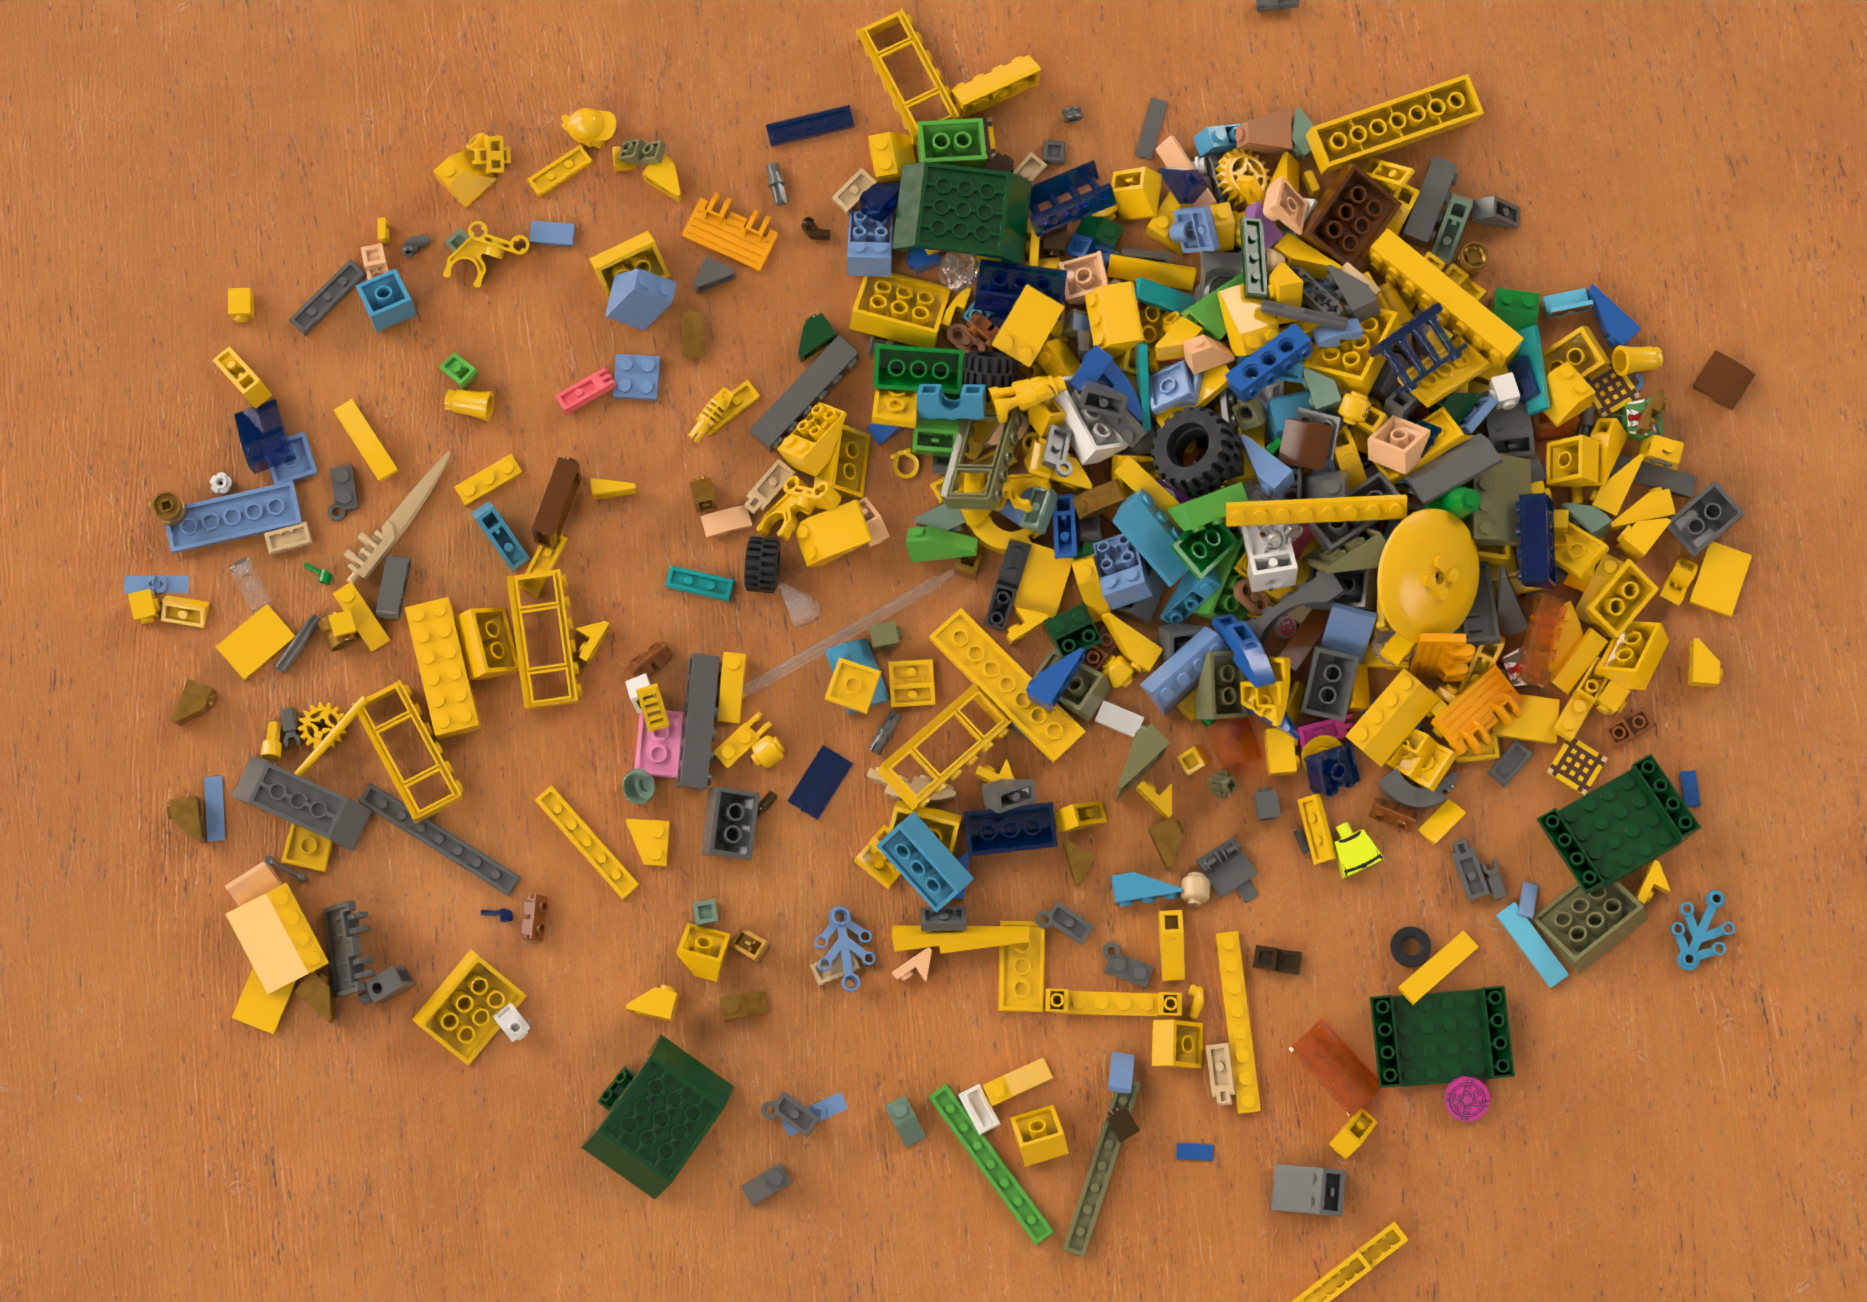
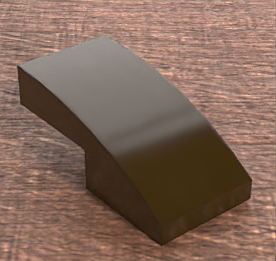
(1277, 960)

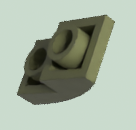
(639, 152)

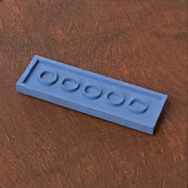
(236, 517)

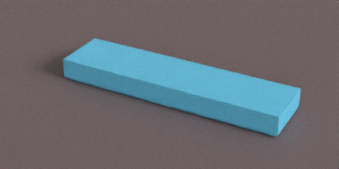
(1532, 945)

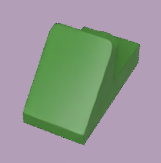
(459, 371)

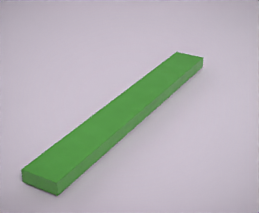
(991, 1165)

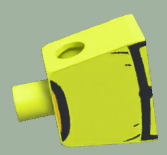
(1354, 851)

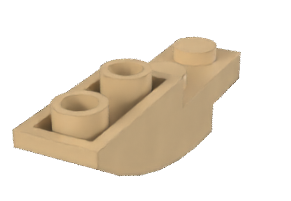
(917, 785)

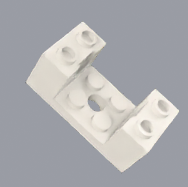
(1267, 567)

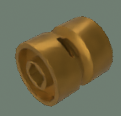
(1473, 258)
(169, 508)
(338, 643)

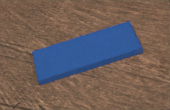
(1690, 788)
(1194, 1151)

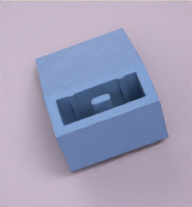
(868, 246)
(1121, 572)

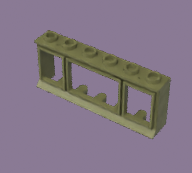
(997, 471)

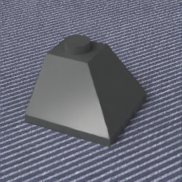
(1326, 485)
(1175, 636)

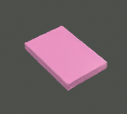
(660, 750)

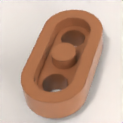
(966, 342)
(1249, 598)

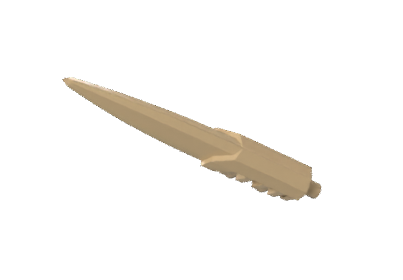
(381, 543)

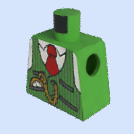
(1630, 417)

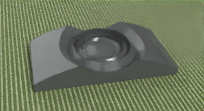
(1217, 270)

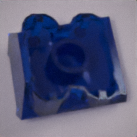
(1332, 769)

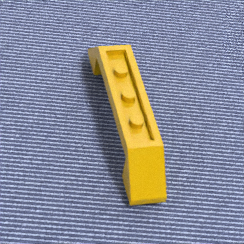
(1113, 1003)

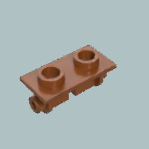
(979, 327)
(655, 654)
(1383, 812)
(534, 928)

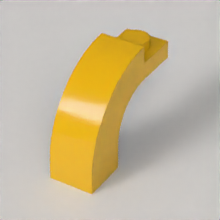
(997, 539)

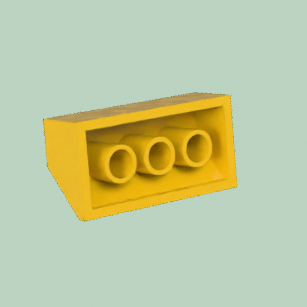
(996, 86)
(1392, 717)

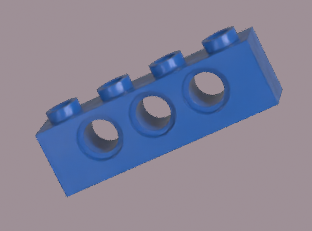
(1274, 352)

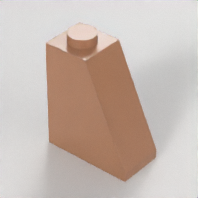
(1266, 133)

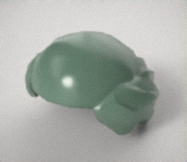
(638, 786)

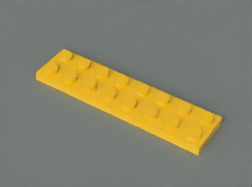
(1005, 684)

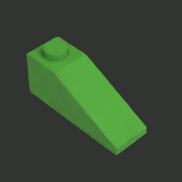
(934, 543)

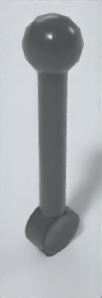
(270, 861)

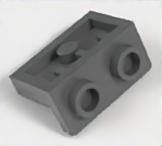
(946, 919)

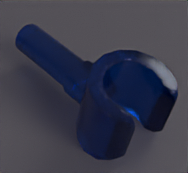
(505, 914)

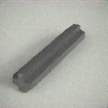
(298, 644)

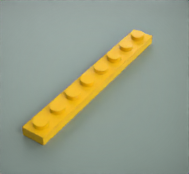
(1316, 510)
(1237, 1022)

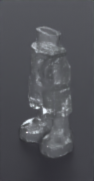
(1285, 532)

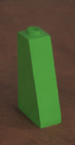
(1208, 312)

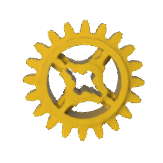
(1247, 166)

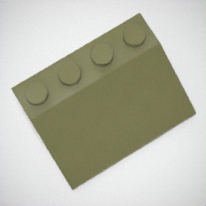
(1499, 491)
(1356, 554)
(1146, 750)
(1589, 924)

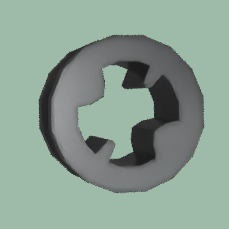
(1072, 114)

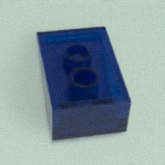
(264, 437)

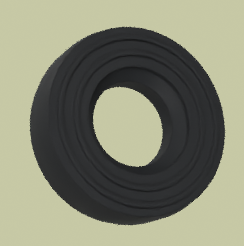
(1424, 946)

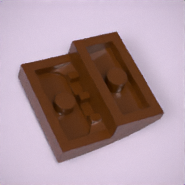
(1723, 380)
(1305, 443)

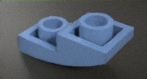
(1331, 337)
(1121, 1072)

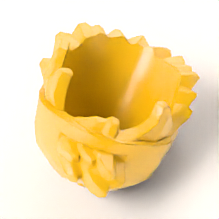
(590, 126)

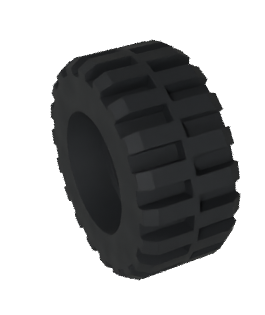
(1215, 464)

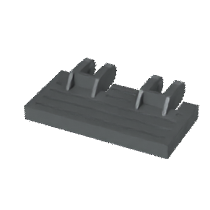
(1482, 622)
(344, 947)

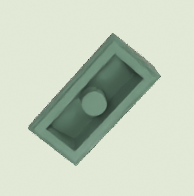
(1043, 505)

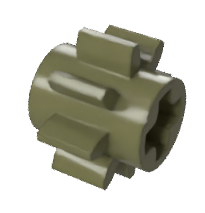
(1222, 784)

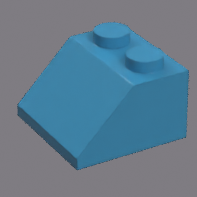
(386, 300)

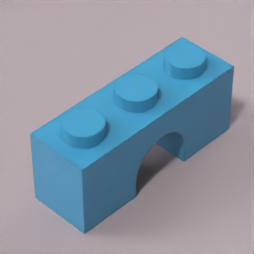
(934, 404)

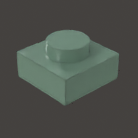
(456, 239)
(705, 912)

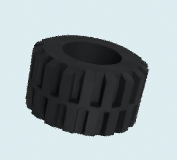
(989, 369)
(762, 564)

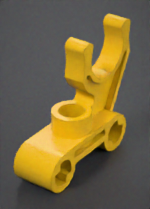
(486, 244)
(1013, 490)
(798, 498)

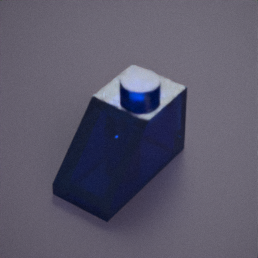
(1184, 183)
(880, 200)

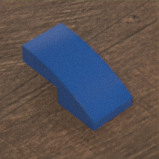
(1083, 246)
(1091, 368)

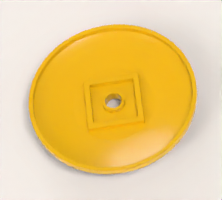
(1406, 581)

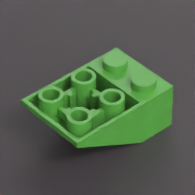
(935, 436)

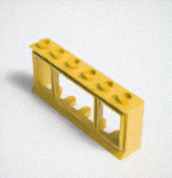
(915, 39)
(569, 646)
(414, 712)
(984, 744)

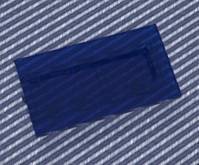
(820, 782)

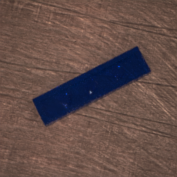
(810, 126)

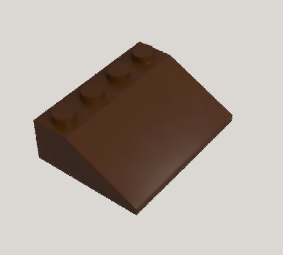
(1349, 217)

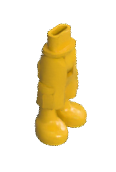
(1026, 394)

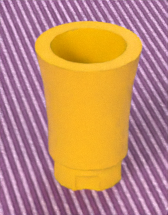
(1396, 302)
(1635, 359)
(470, 403)

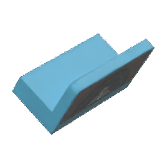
(1566, 303)

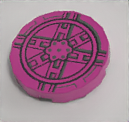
(1467, 1098)

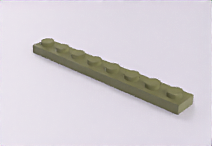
(1097, 1179)

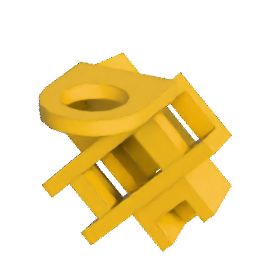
(494, 159)

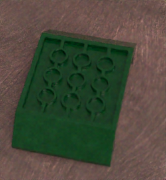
(962, 211)
(1619, 826)
(1442, 1037)
(659, 1118)

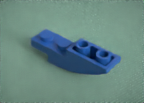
(1118, 381)
(1247, 649)

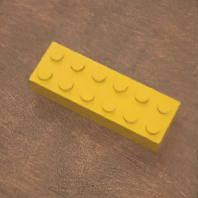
(443, 668)

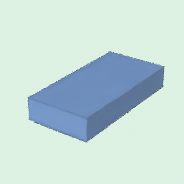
(552, 233)

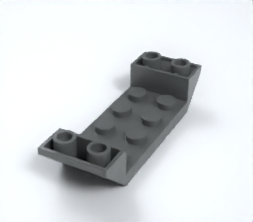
(302, 802)

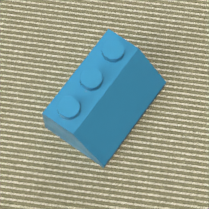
(861, 653)

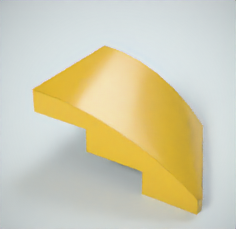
(1272, 699)
(1422, 759)

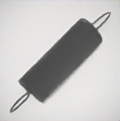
(1301, 840)

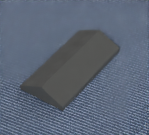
(1453, 469)

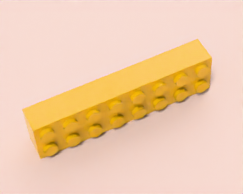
(1394, 124)
(1428, 285)

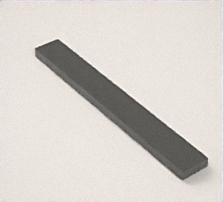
(440, 840)

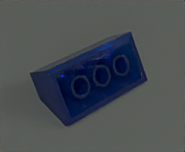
(1003, 282)
(1536, 541)
(1010, 831)

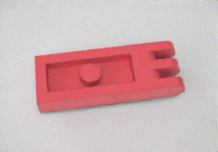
(586, 390)

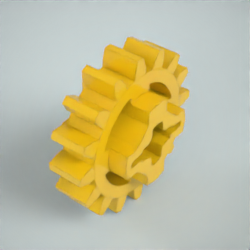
(325, 716)

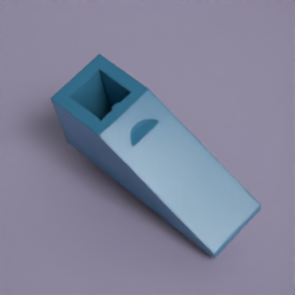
(1216, 140)
(1189, 596)
(1137, 887)

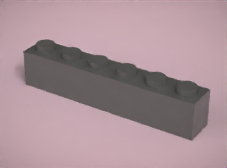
(805, 393)
(698, 722)

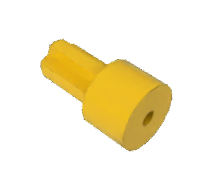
(271, 747)

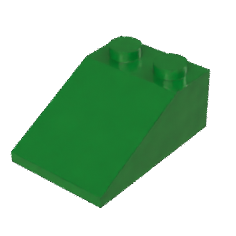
(1516, 308)
(1204, 548)

